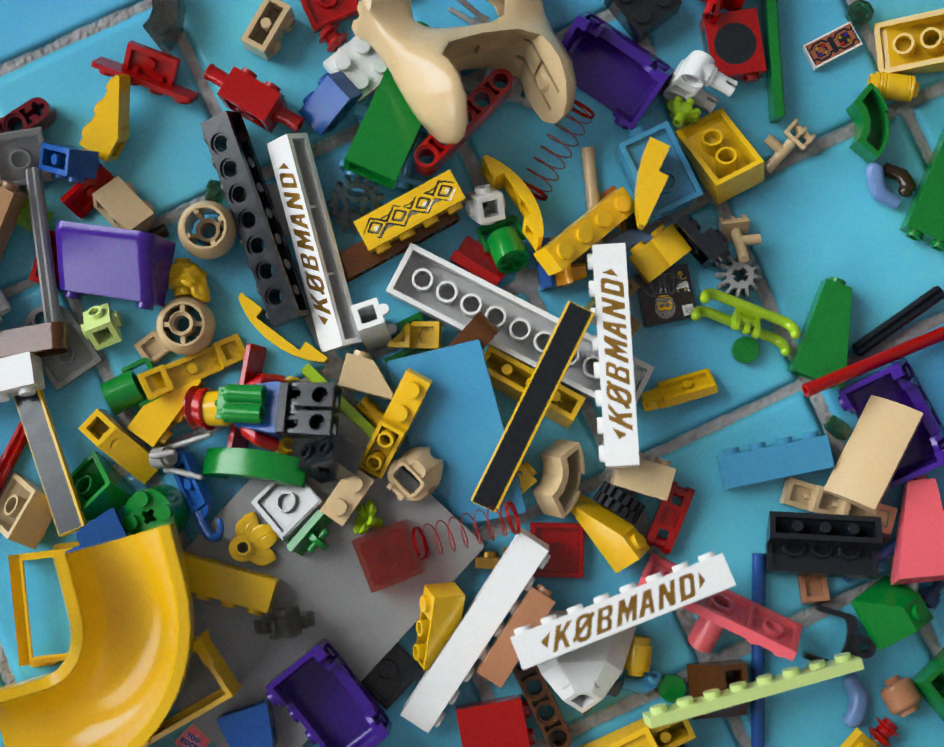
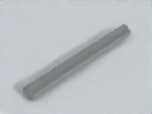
(43, 245)

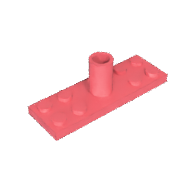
(735, 614)

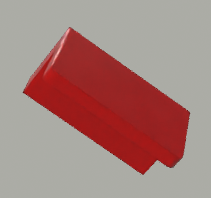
(473, 259)

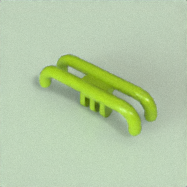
(746, 318)

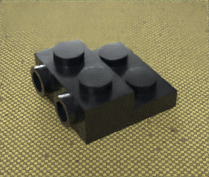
(706, 247)

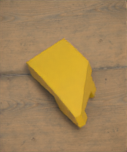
(419, 336)

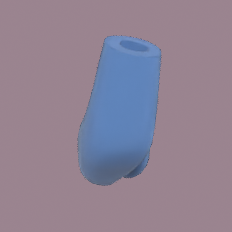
(877, 186)
(631, 238)
(857, 702)

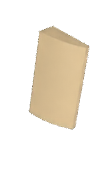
(873, 453)

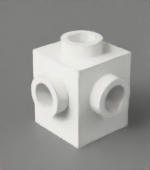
(491, 210)

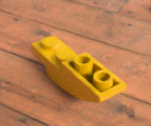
(395, 423)

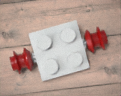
(354, 59)

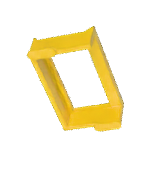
(21, 607)
(229, 687)

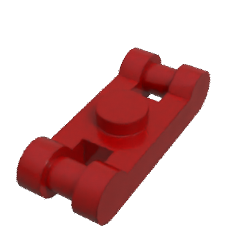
(669, 518)

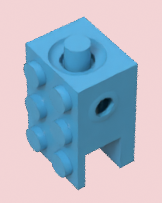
(681, 186)

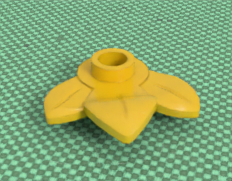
(257, 538)

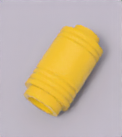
(895, 86)

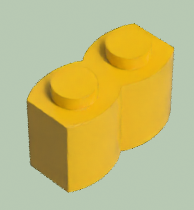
(658, 253)

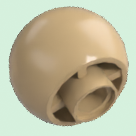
(220, 242)
(168, 321)

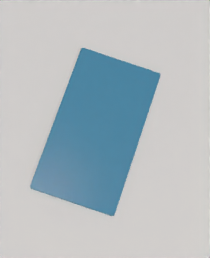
(459, 424)

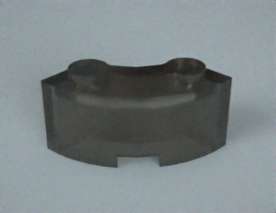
(166, 23)

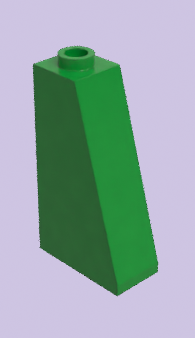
(825, 333)

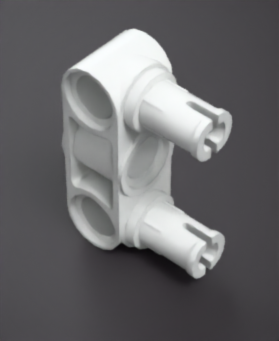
(692, 75)

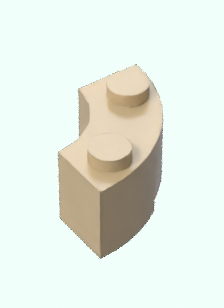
(560, 478)

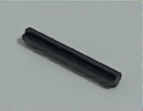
(898, 321)

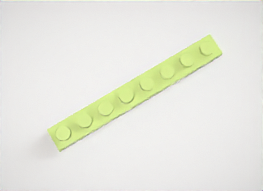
(741, 692)

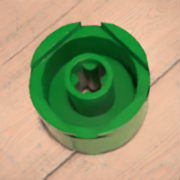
(155, 508)

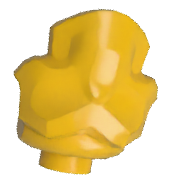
(188, 280)

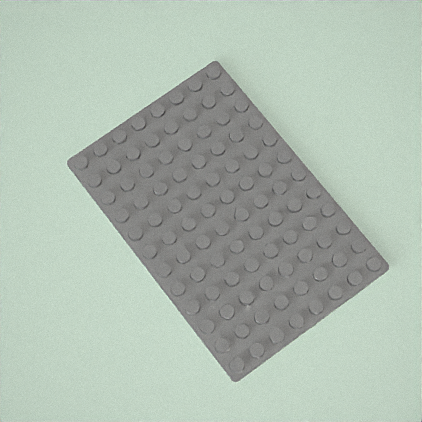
(328, 582)

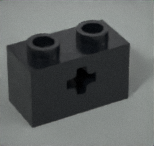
(330, 459)

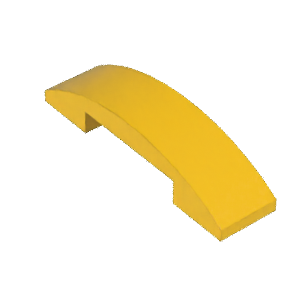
(501, 176)
(255, 313)
(201, 365)

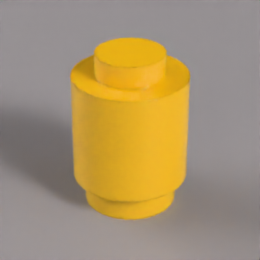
(639, 656)

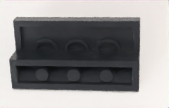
(823, 545)

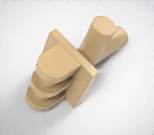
(782, 150)
(738, 231)

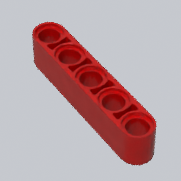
(476, 115)

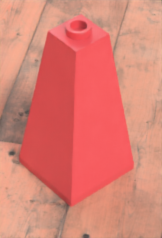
(919, 534)

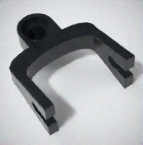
(852, 638)

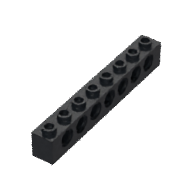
(267, 228)

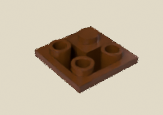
(717, 675)

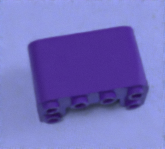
(329, 700)

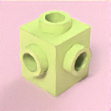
(102, 326)

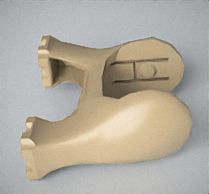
(428, 60)

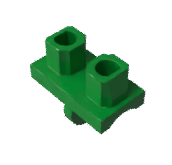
(311, 535)

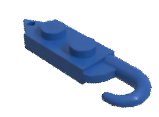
(197, 496)

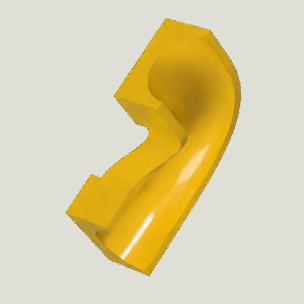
(126, 649)

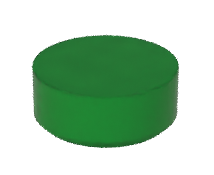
(745, 350)
(671, 687)

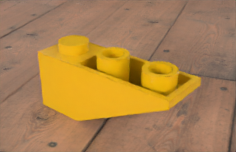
(110, 125)
(160, 416)
(118, 444)
(439, 617)

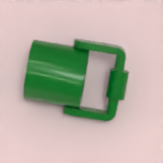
(505, 244)
(125, 389)

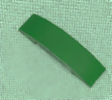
(253, 464)

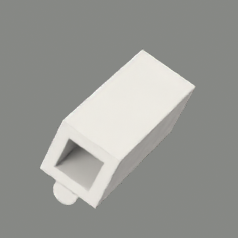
(372, 323)

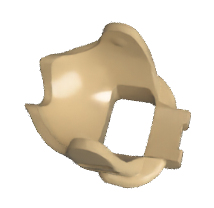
(422, 466)

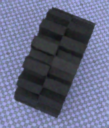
(619, 502)

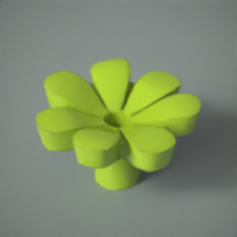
(683, 112)
(367, 518)

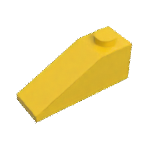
(611, 534)

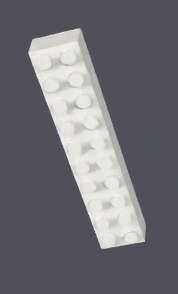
(458, 296)

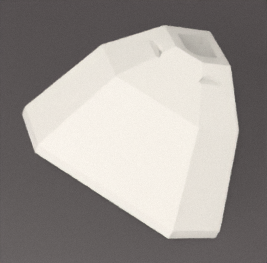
(588, 672)

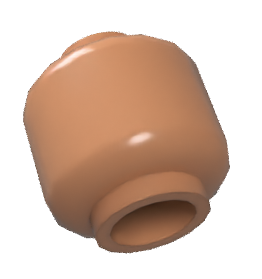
(901, 696)

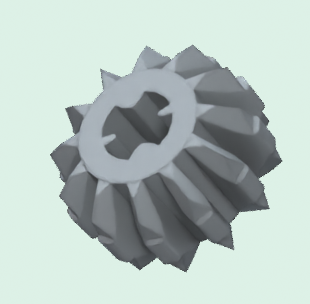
(743, 286)

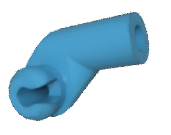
(642, 684)

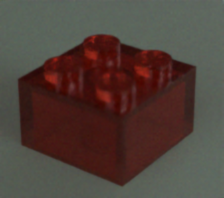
(388, 555)

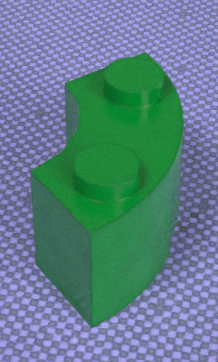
(871, 124)

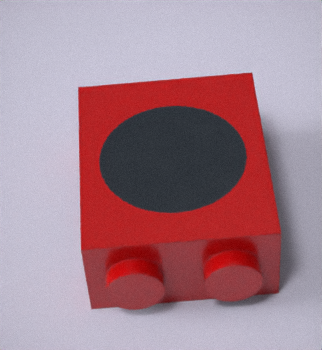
(735, 44)

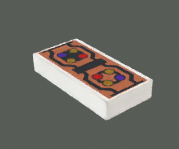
(831, 45)

